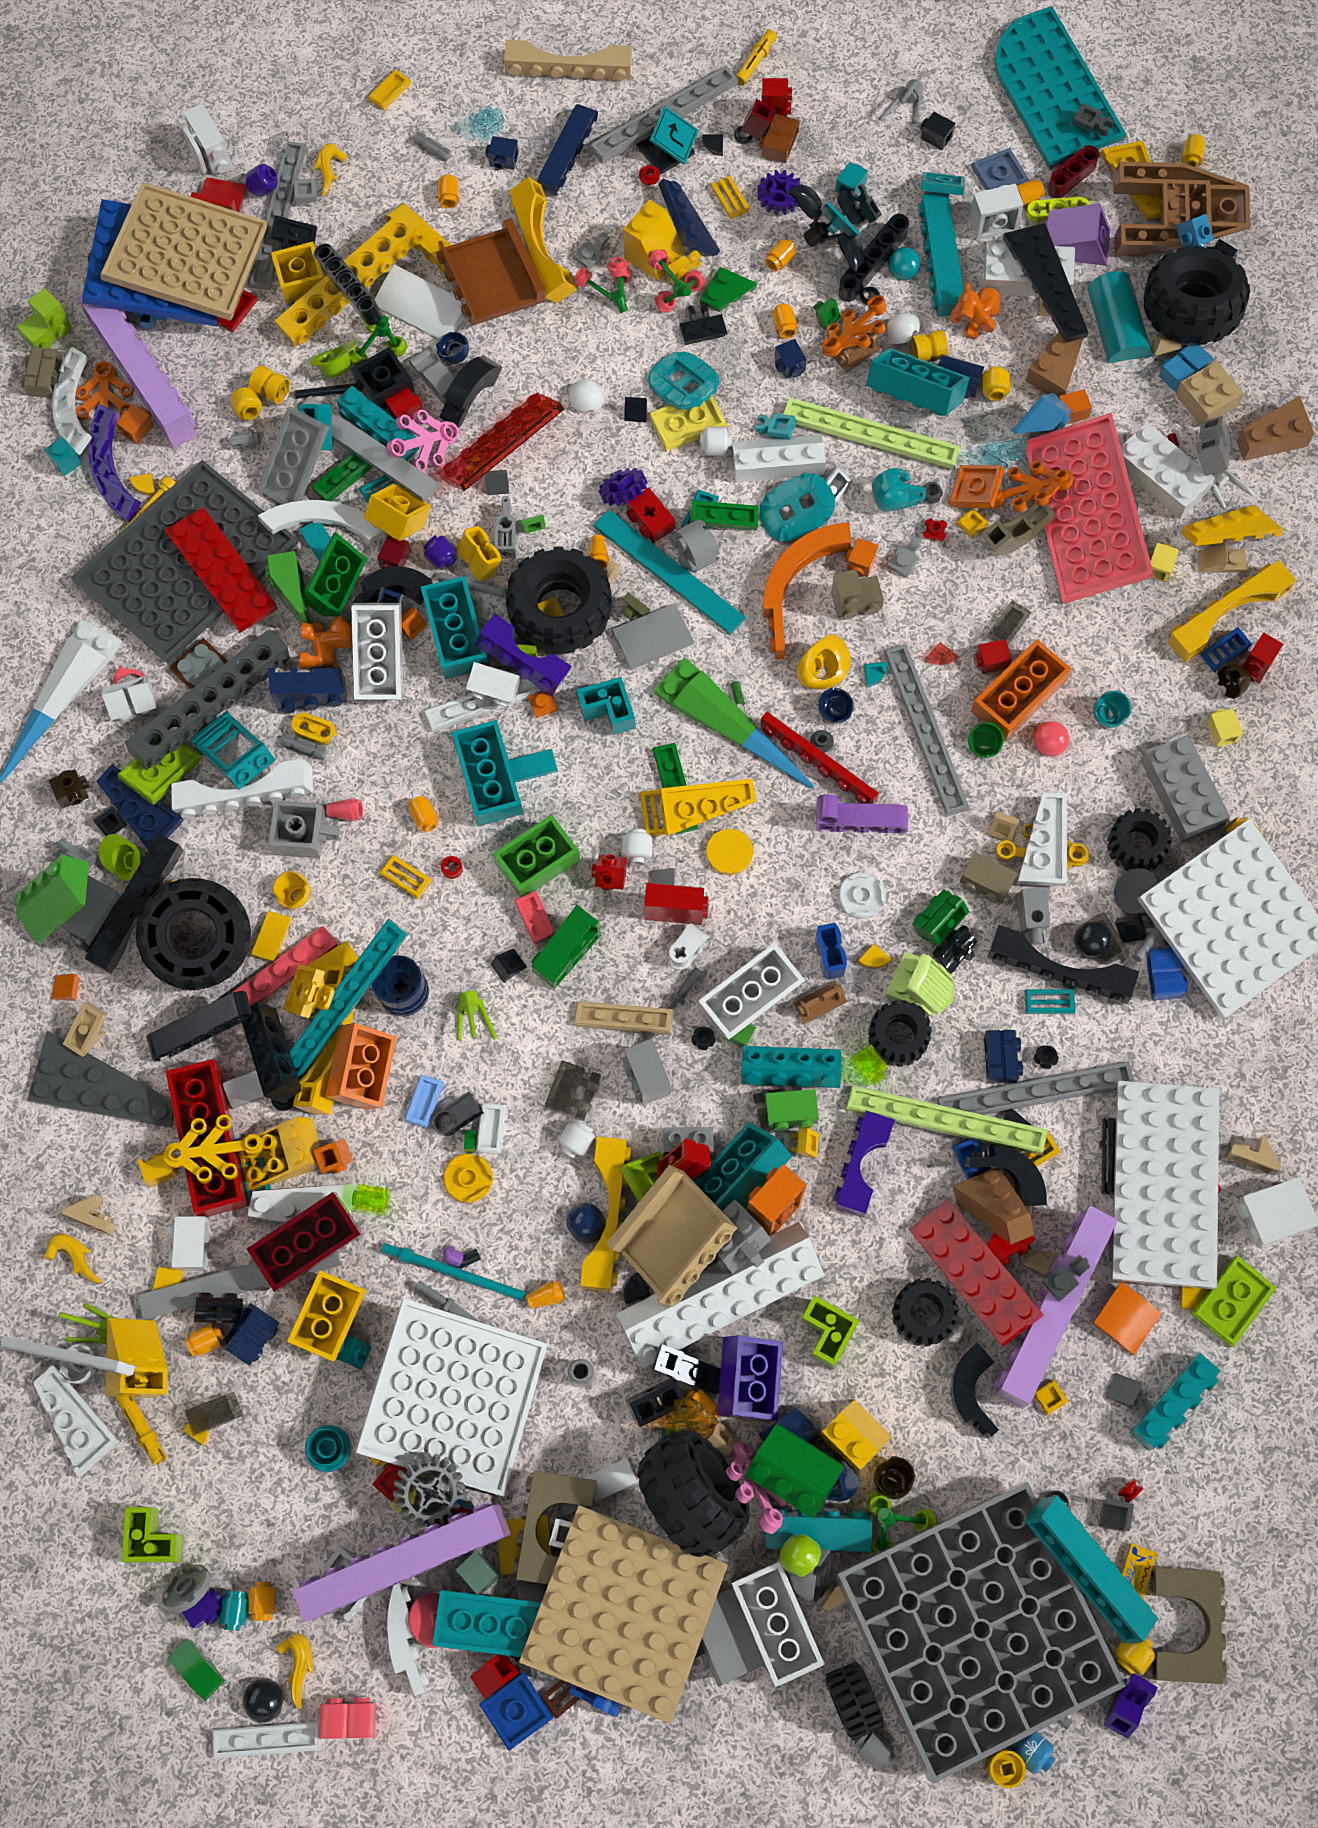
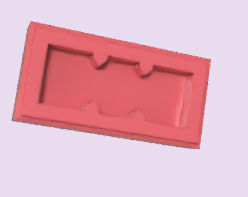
(534, 917)

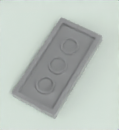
(293, 457)

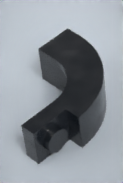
(467, 384)
(397, 579)
(1025, 1174)
(962, 1390)

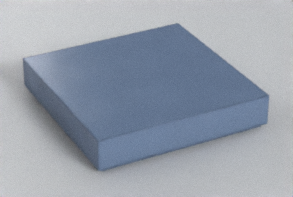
(999, 170)

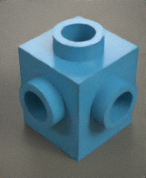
(1195, 232)

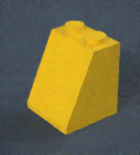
(647, 232)
(855, 1436)

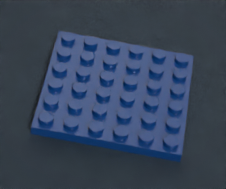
(109, 295)

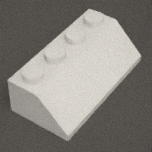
(778, 458)
(750, 992)

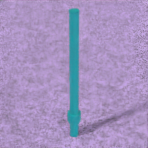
(407, 1255)

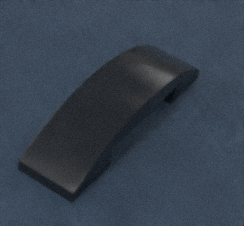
(687, 1369)

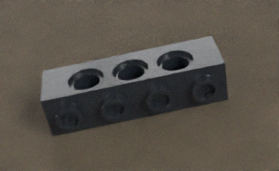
(271, 1054)

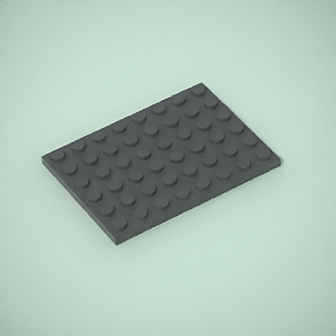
(149, 582)

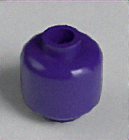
(261, 180)
(440, 552)

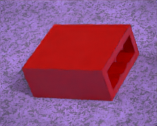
(675, 904)

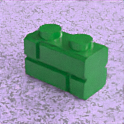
(940, 917)

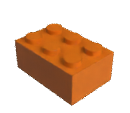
(360, 1066)

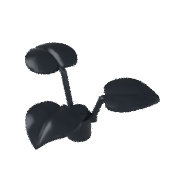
(818, 233)

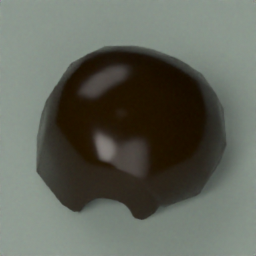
(1235, 674)
(904, 1476)

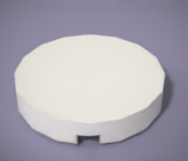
(863, 903)

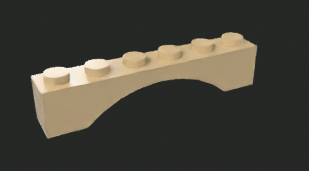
(525, 58)

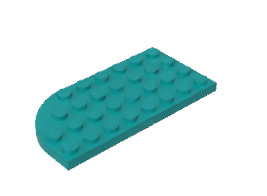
(1049, 85)

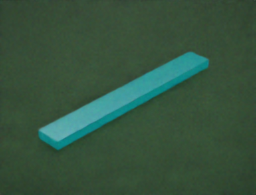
(669, 572)
(347, 996)

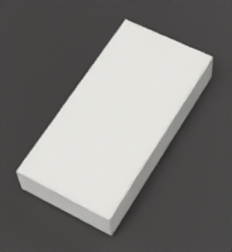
(491, 1129)

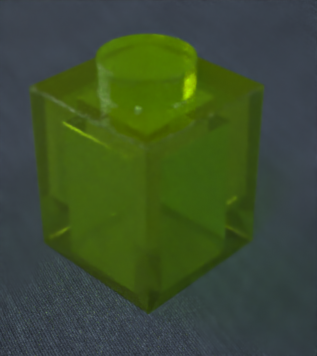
(869, 1066)
(371, 1200)

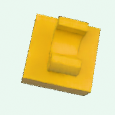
(807, 1142)

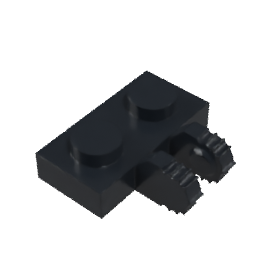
(292, 232)
(702, 329)

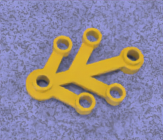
(1020, 852)
(209, 1150)

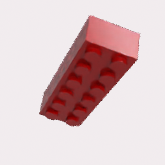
(199, 1093)

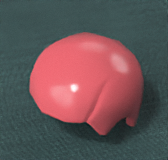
(1051, 738)

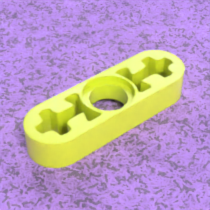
(1051, 203)

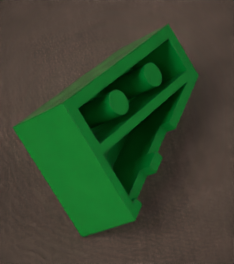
(566, 947)

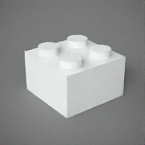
(996, 211)

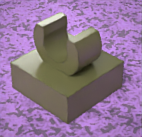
(634, 607)

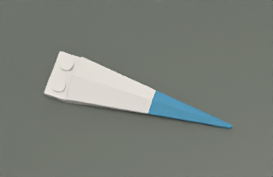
(77, 665)

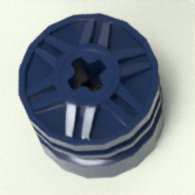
(397, 973)

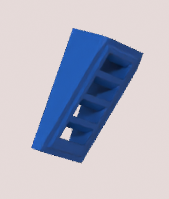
(1241, 639)

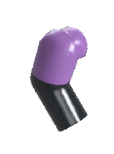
(460, 1259)

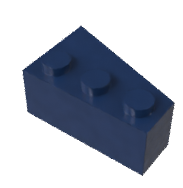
(307, 689)

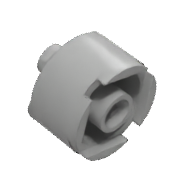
(695, 546)

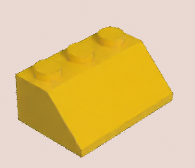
(326, 1316)

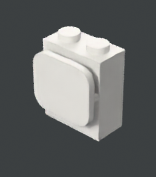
(205, 141)
(1277, 1213)

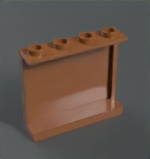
(491, 274)

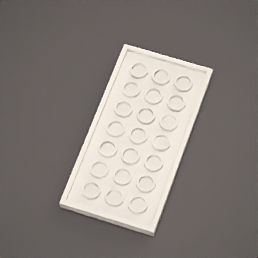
(1166, 1185)

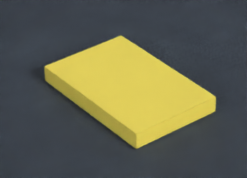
(684, 426)

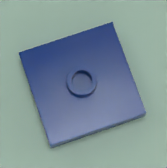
(516, 1711)

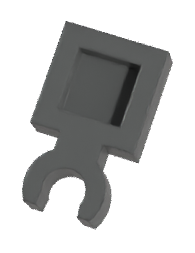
(1090, 118)

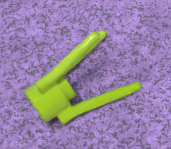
(469, 1005)
(101, 1327)

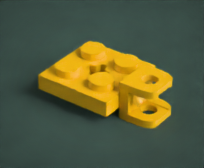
(308, 992)

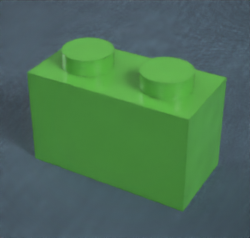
(791, 1109)

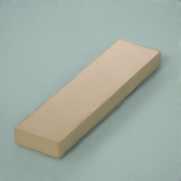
(624, 1018)

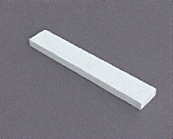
(472, 707)
(68, 1356)

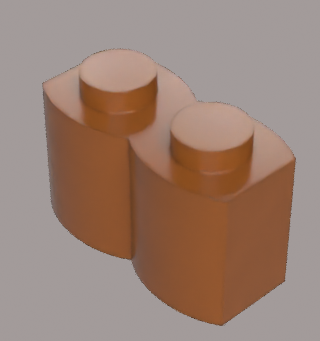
(779, 138)

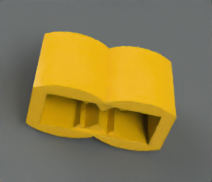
(479, 553)

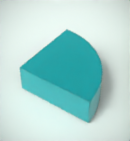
(874, 673)

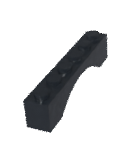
(116, 932)
(1111, 981)

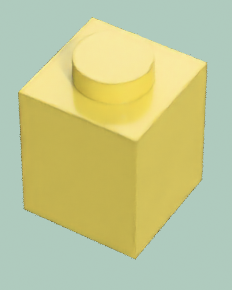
(1163, 561)
(1224, 727)

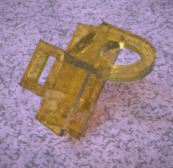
(688, 1415)

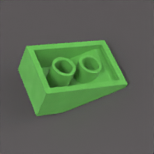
(287, 579)

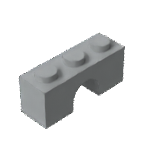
(1215, 447)

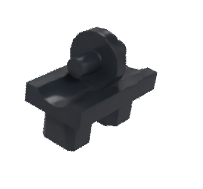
(958, 948)
(217, 1309)

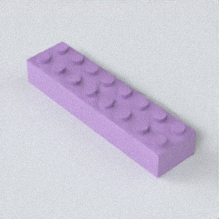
(142, 372)
(1040, 1340)
(396, 1564)

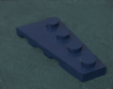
(686, 220)
(141, 815)

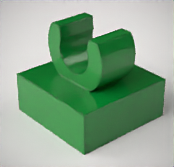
(827, 312)

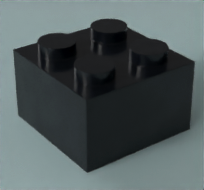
(382, 377)

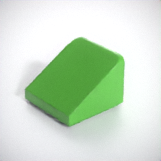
(533, 524)
(743, 1037)

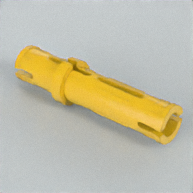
(760, 50)
(146, 1437)

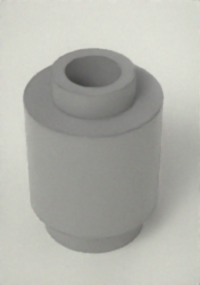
(575, 1367)
(875, 1750)

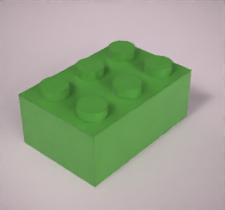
(536, 856)

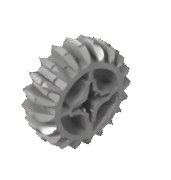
(424, 1499)

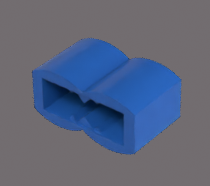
(832, 954)
(1165, 974)

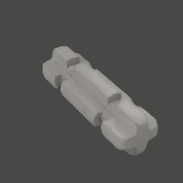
(432, 146)
(304, 746)

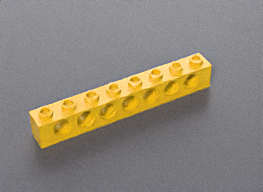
(368, 253)

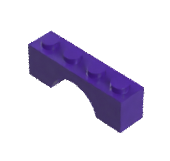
(543, 672)
(873, 1134)

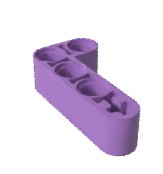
(859, 817)

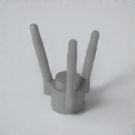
(910, 93)

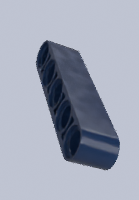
(566, 148)

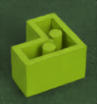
(46, 323)
(834, 1325)
(143, 1543)

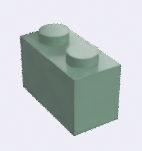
(477, 1572)

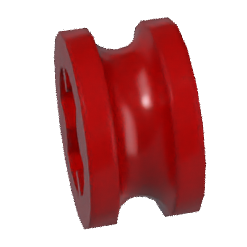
(456, 861)
(1130, 1490)

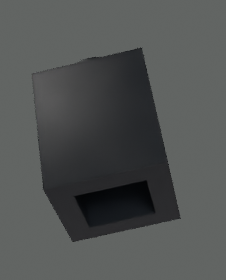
(937, 130)

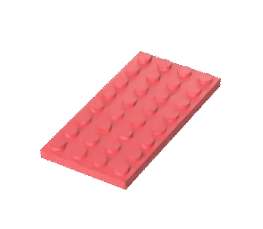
(1097, 526)

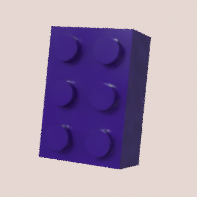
(750, 1378)

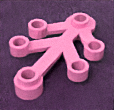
(425, 439)
(742, 1457)

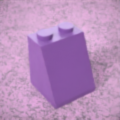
(1084, 229)

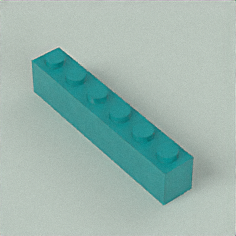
(941, 250)
(1091, 1570)

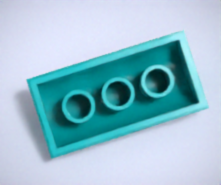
(1118, 317)

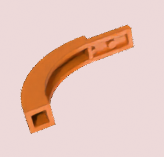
(802, 552)

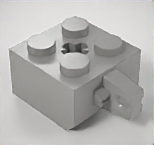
(309, 838)
(745, 1241)

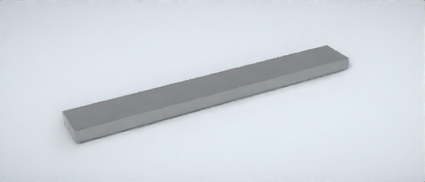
(680, 103)
(279, 205)
(375, 455)
(926, 730)
(1040, 1090)
(231, 1281)

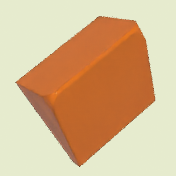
(65, 987)

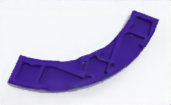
(103, 465)

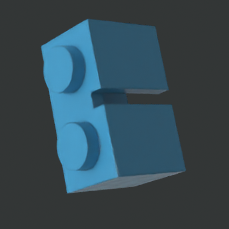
(1186, 363)

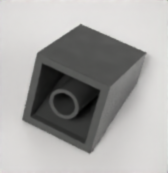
(90, 919)

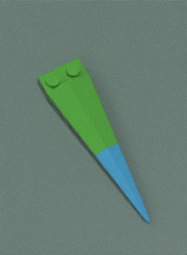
(702, 700)

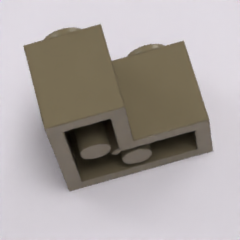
(855, 594)

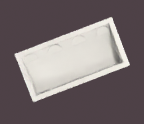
(419, 303)

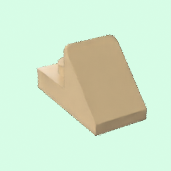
(1222, 560)
(86, 1029)
(1261, 1159)
(85, 1212)

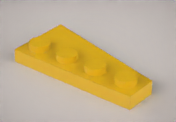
(1134, 152)
(1232, 526)
(699, 803)

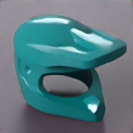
(893, 493)

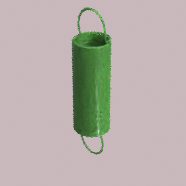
(737, 692)

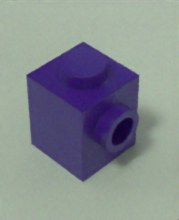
(205, 1609)

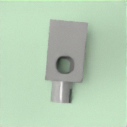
(1027, 902)

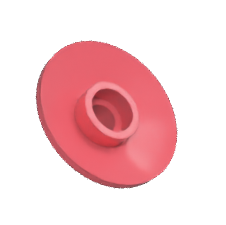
(423, 1620)

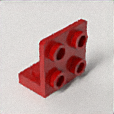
(222, 193)

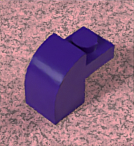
(1129, 1705)

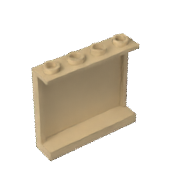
(672, 1235)

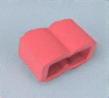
(347, 1720)

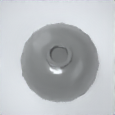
(811, 1586)

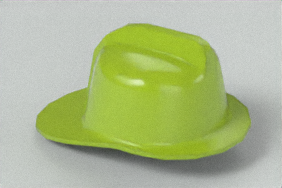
(334, 361)
(120, 856)

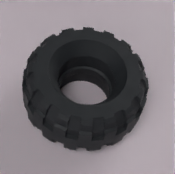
(1196, 295)
(559, 571)
(231, 940)
(692, 1494)

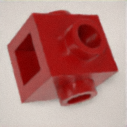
(609, 872)

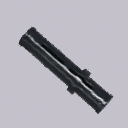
(1108, 1154)

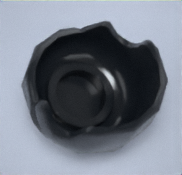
(1092, 939)
(263, 1700)

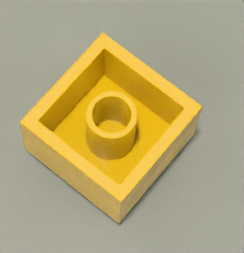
(297, 270)
(396, 512)

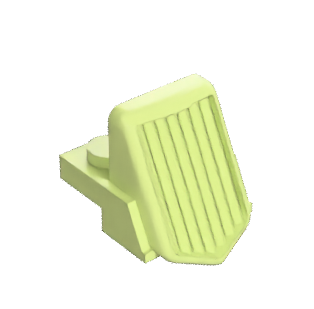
(923, 983)

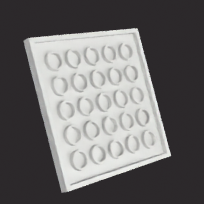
(1234, 918)
(452, 1393)

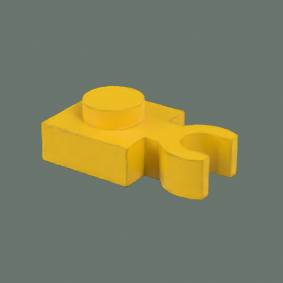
(683, 265)

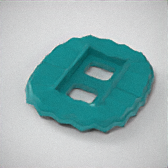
(694, 371)
(804, 519)

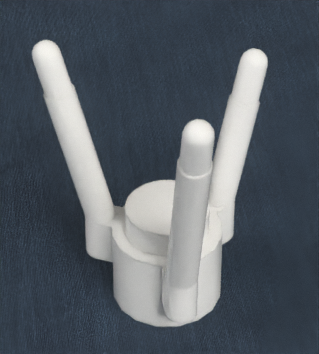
(1222, 479)

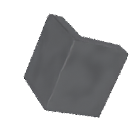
(1116, 1515)

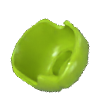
(800, 1555)

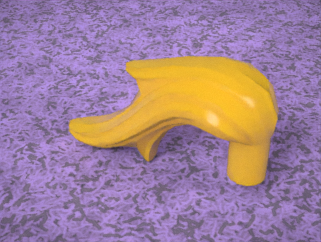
(322, 162)
(75, 1251)
(302, 1663)

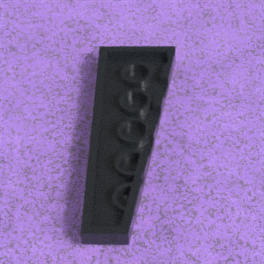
(1043, 267)

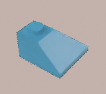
(1045, 415)

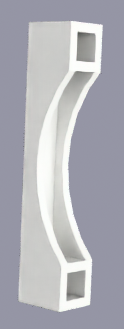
(284, 781)

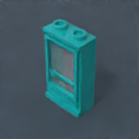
(232, 750)

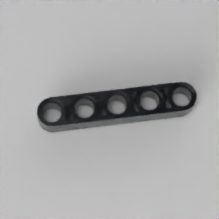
(876, 249)
(348, 284)
(199, 1025)

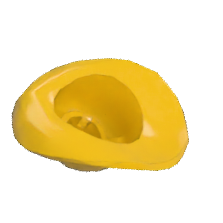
(828, 651)

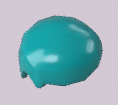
(904, 263)
(1115, 702)

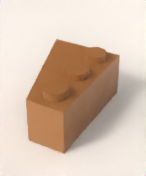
(1054, 366)
(1277, 432)
(995, 1203)

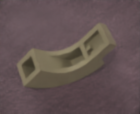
(1012, 535)

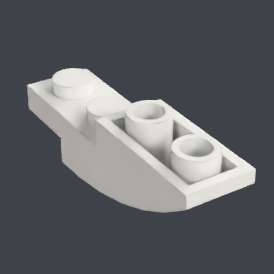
(402, 1652)

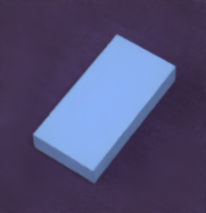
(424, 1101)

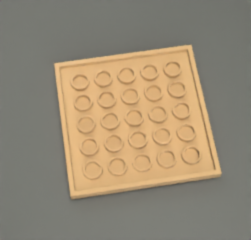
(185, 251)
(623, 1614)

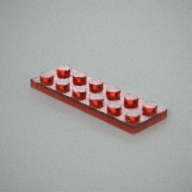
(500, 441)

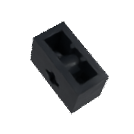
(654, 1402)

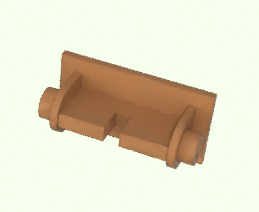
(853, 356)
(820, 1002)

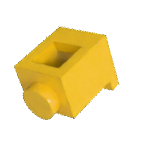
(156, 1170)

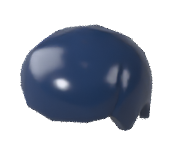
(457, 343)
(837, 700)
(586, 1223)

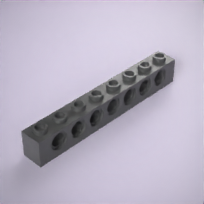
(195, 700)

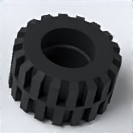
(1144, 823)
(900, 1052)
(937, 1293)
(854, 1700)

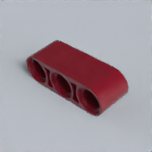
(1073, 171)

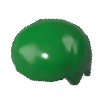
(986, 735)

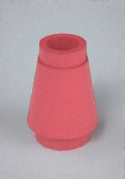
(345, 809)

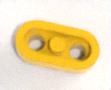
(315, 728)

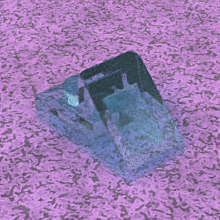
(1000, 452)

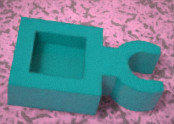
(778, 427)

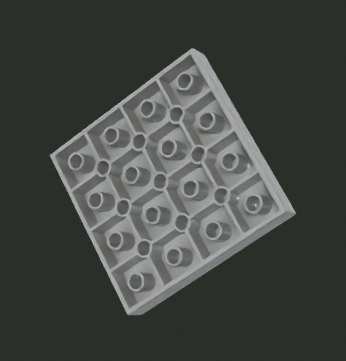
(977, 1633)

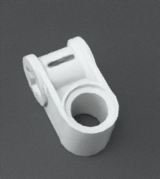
(689, 944)

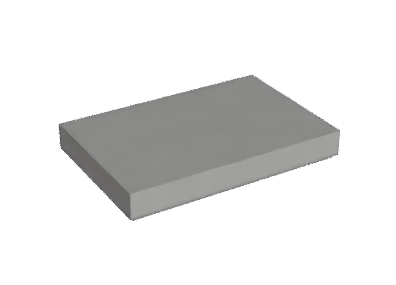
(653, 636)
(729, 1640)

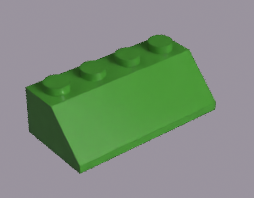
(52, 896)

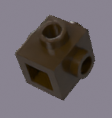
(69, 788)

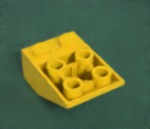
(285, 1151)
(138, 1345)

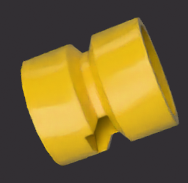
(931, 346)
(269, 384)
(1005, 1768)

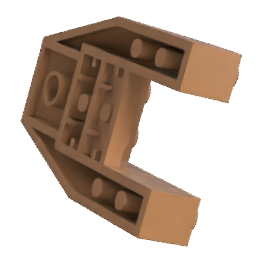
(1184, 195)

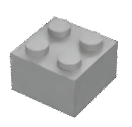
(647, 1071)

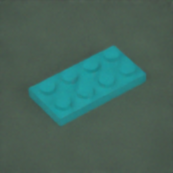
(483, 1623)

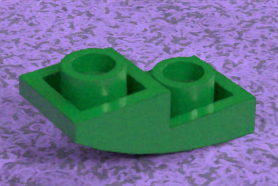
(196, 1670)

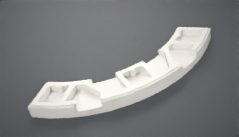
(64, 401)
(319, 512)

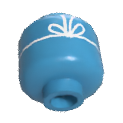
(1035, 1752)

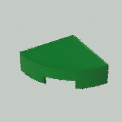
(470, 1141)

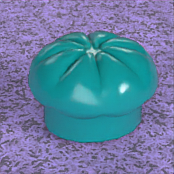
(327, 1448)

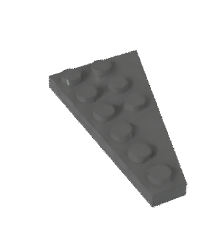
(94, 1087)

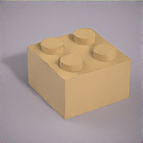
(1209, 393)

